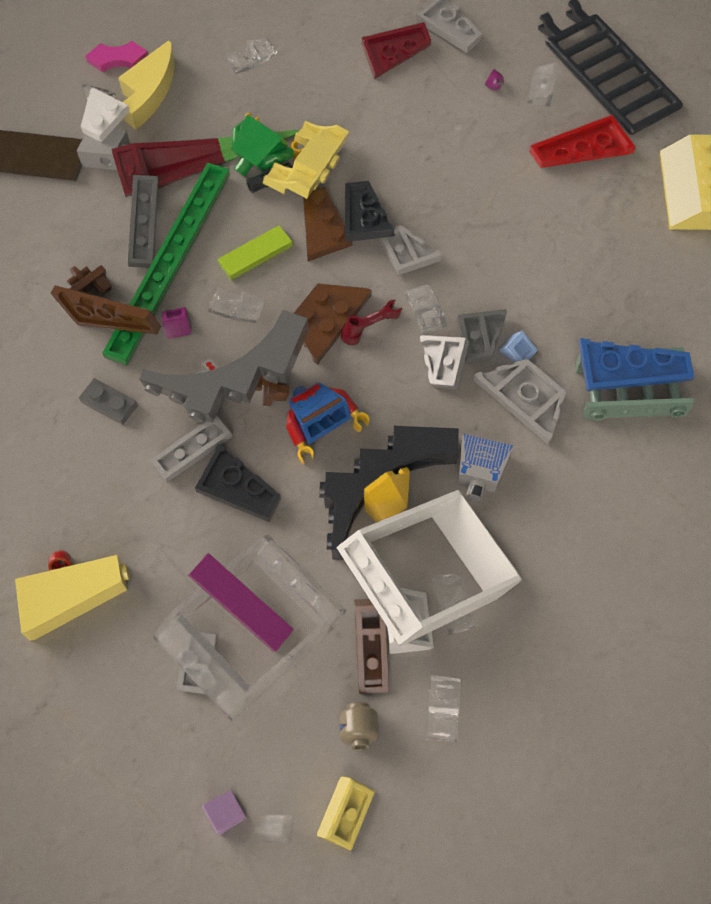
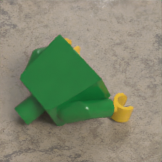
(259, 146)

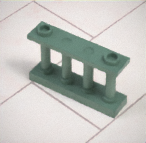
(673, 407)

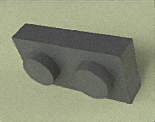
(108, 401)

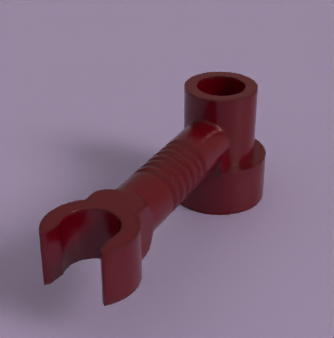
(353, 329)

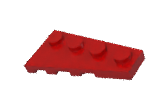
(588, 142)

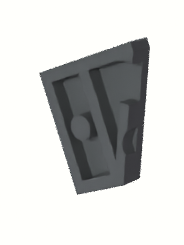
(482, 332)

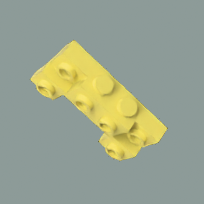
(312, 163)

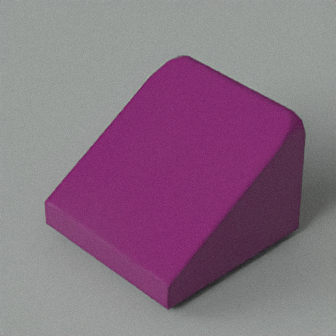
(176, 323)

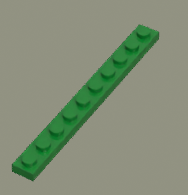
(170, 257)

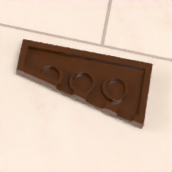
(105, 313)

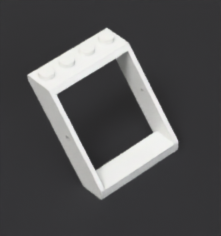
(467, 537)

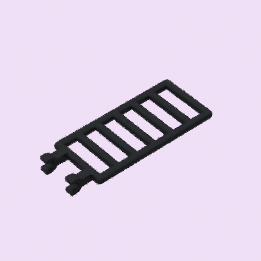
(584, 21)

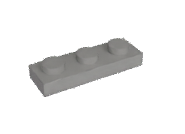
(190, 449)

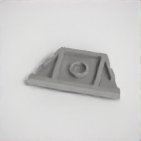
(526, 394)

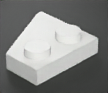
(102, 114)

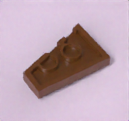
(323, 225)

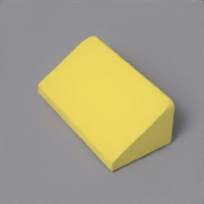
(346, 813)

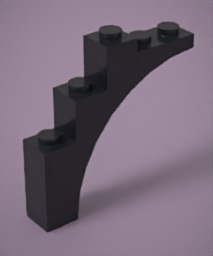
(408, 448)

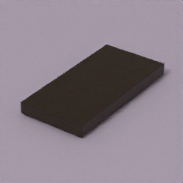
(39, 155)

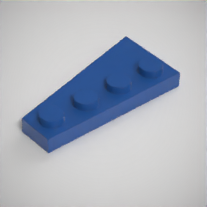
(631, 366)

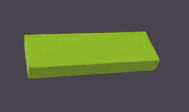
(255, 252)

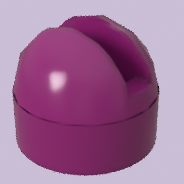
(493, 79)

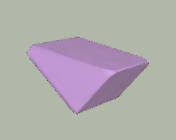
(224, 812)

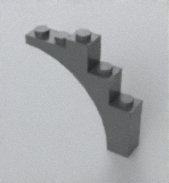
(239, 379)

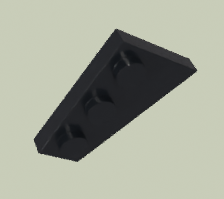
(364, 214)

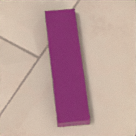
(240, 602)

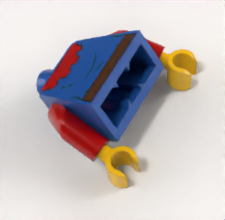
(317, 412)

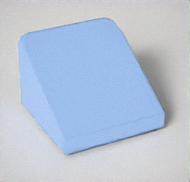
(518, 347)

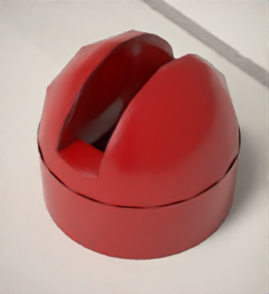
(55, 560)

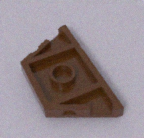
(327, 312)

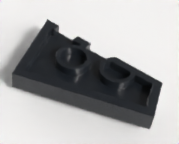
(236, 486)

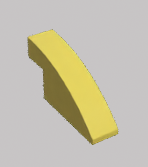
(147, 84)

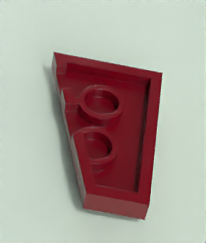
(394, 47)

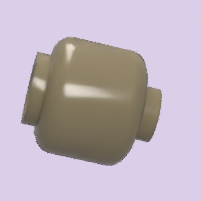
(359, 726)

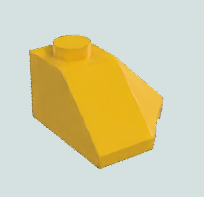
(387, 495)

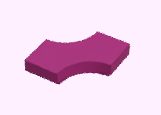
(107, 57)

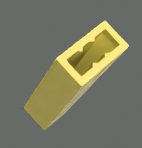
(67, 592)

